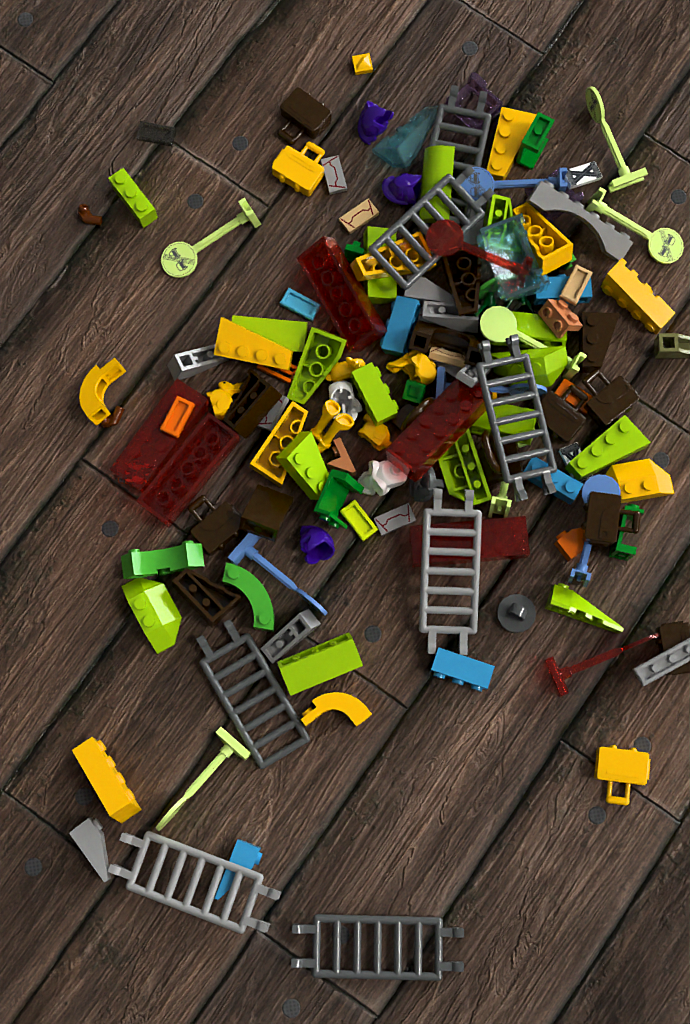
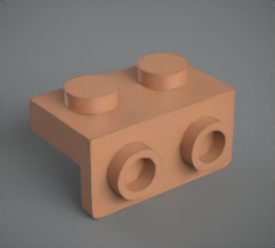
(559, 317)

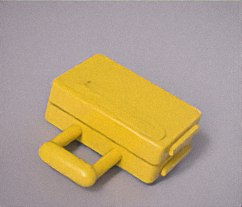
(298, 169)
(622, 767)

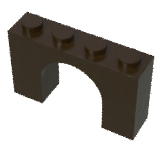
(430, 335)

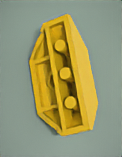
(640, 480)

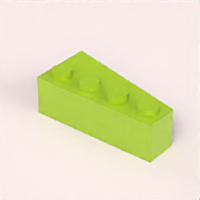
(610, 447)

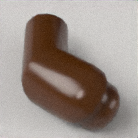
(87, 217)
(113, 419)

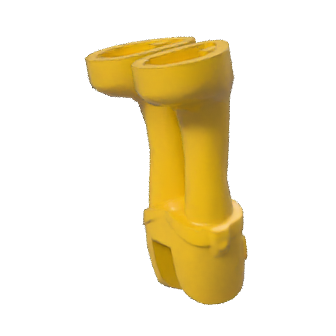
(341, 422)

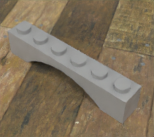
(610, 241)

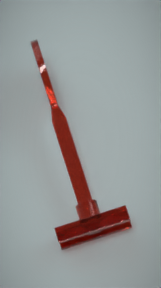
(447, 238)
(559, 675)

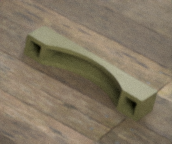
(671, 346)

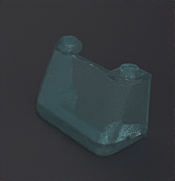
(510, 242)

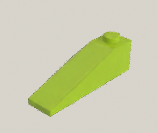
(318, 358)
(570, 604)

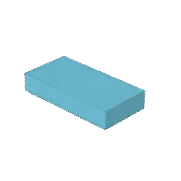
(300, 304)

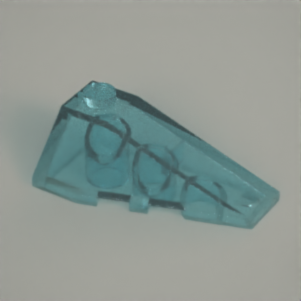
(407, 142)

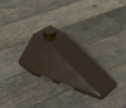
(463, 278)

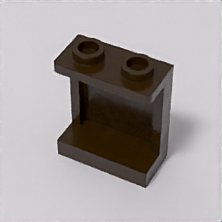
(265, 512)

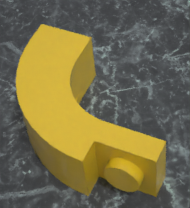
(94, 387)
(337, 701)

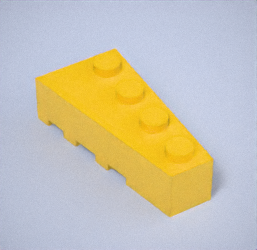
(546, 241)
(368, 268)
(106, 781)

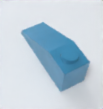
(243, 854)

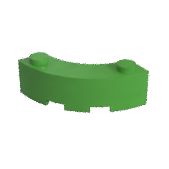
(165, 561)
(255, 592)

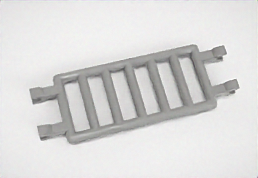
(426, 571)
(185, 906)

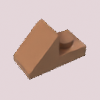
(343, 463)

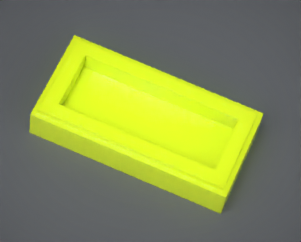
(359, 520)

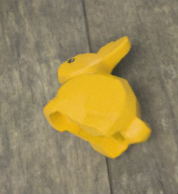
(342, 370)
(222, 398)
(376, 435)

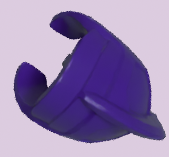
(373, 122)
(402, 189)
(316, 544)

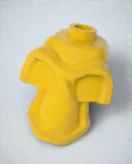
(415, 365)

